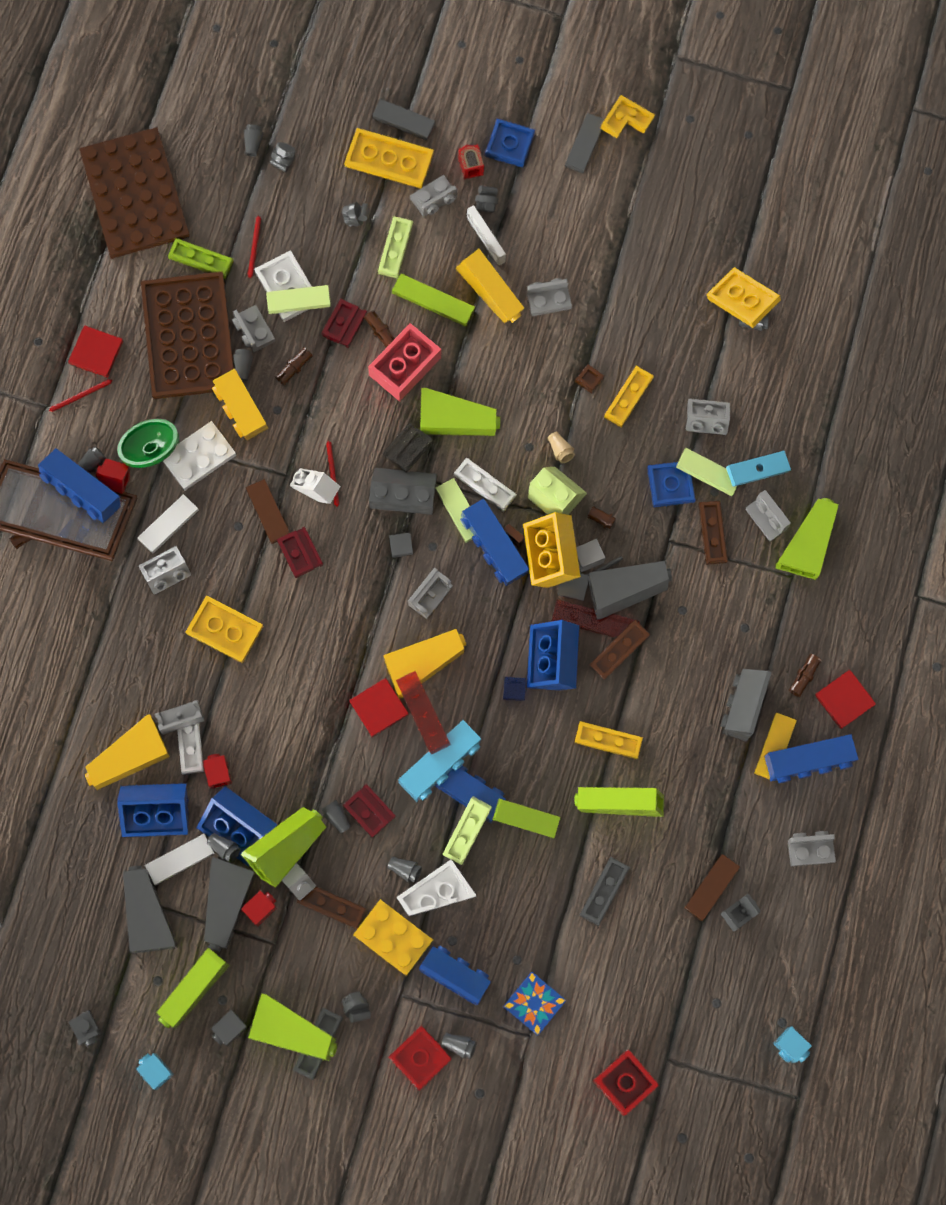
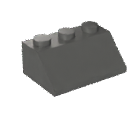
(402, 491)
(745, 703)

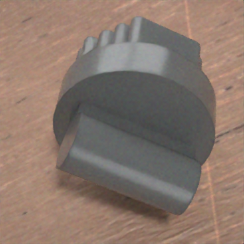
(282, 156)
(486, 199)
(355, 214)
(356, 1007)

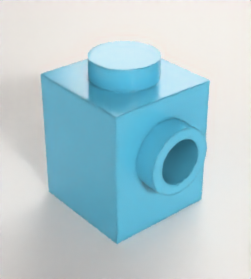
(792, 1046)
(154, 1070)

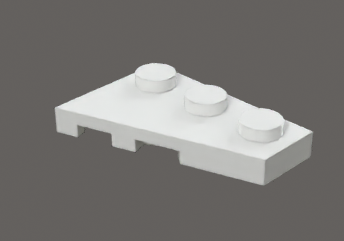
(436, 890)

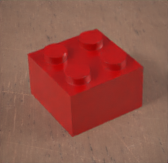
(625, 1082)

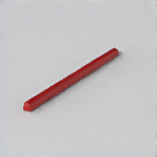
(254, 246)
(80, 395)
(332, 469)

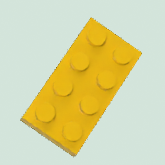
(389, 158)

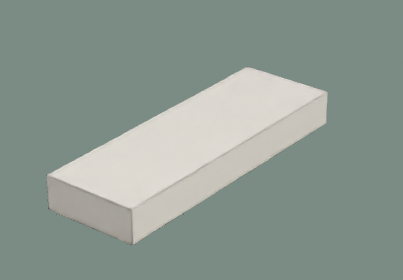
(486, 235)
(485, 484)
(168, 524)
(190, 749)
(179, 859)

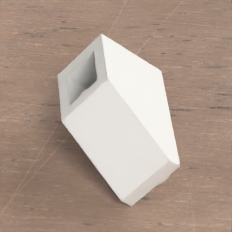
(315, 485)

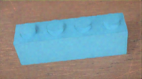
(435, 767)

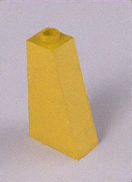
(490, 286)
(424, 657)
(129, 754)

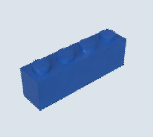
(79, 486)
(494, 542)
(810, 758)
(463, 787)

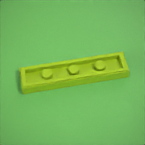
(433, 299)

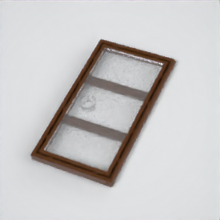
(43, 514)

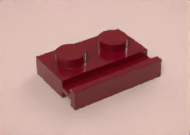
(344, 323)
(299, 552)
(369, 811)

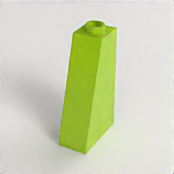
(455, 416)
(809, 545)
(620, 801)
(284, 845)
(192, 989)
(286, 1029)

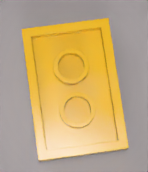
(743, 297)
(224, 629)
(393, 937)

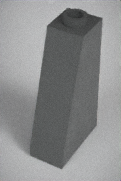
(626, 586)
(226, 896)
(146, 918)

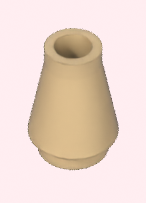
(562, 449)

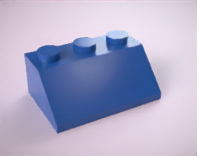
(553, 655)
(153, 810)
(234, 820)
(455, 974)

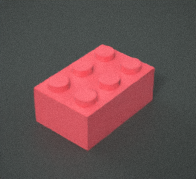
(404, 362)

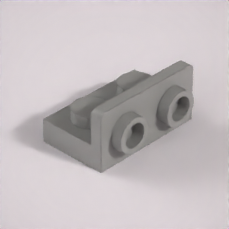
(433, 196)
(548, 297)
(254, 328)
(708, 416)
(768, 516)
(165, 570)
(811, 849)

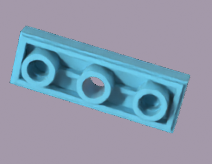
(768, 466)

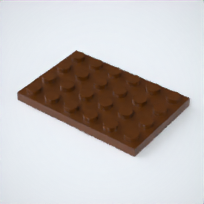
(134, 192)
(186, 333)

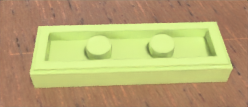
(395, 247)
(298, 299)
(706, 471)
(454, 503)
(467, 830)

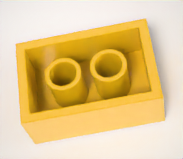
(239, 405)
(551, 550)

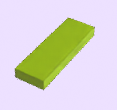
(199, 257)
(526, 818)

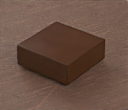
(589, 378)
(515, 536)

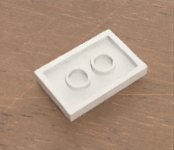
(283, 274)
(199, 456)

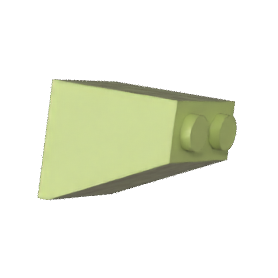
(554, 491)

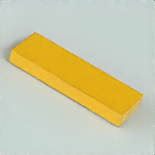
(628, 396)
(777, 739)
(608, 740)

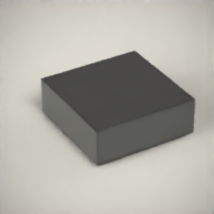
(401, 545)

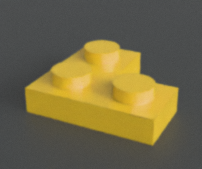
(625, 113)

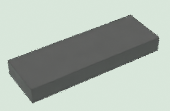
(403, 119)
(584, 143)
(604, 891)
(307, 1064)

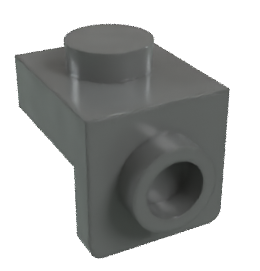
(740, 912)

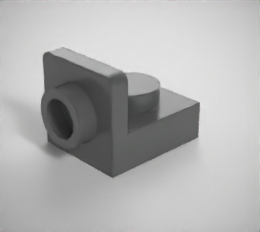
(85, 1029)

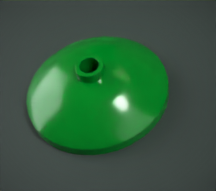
(148, 443)

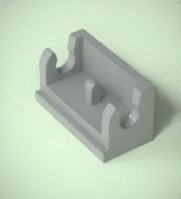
(430, 593)
(179, 717)

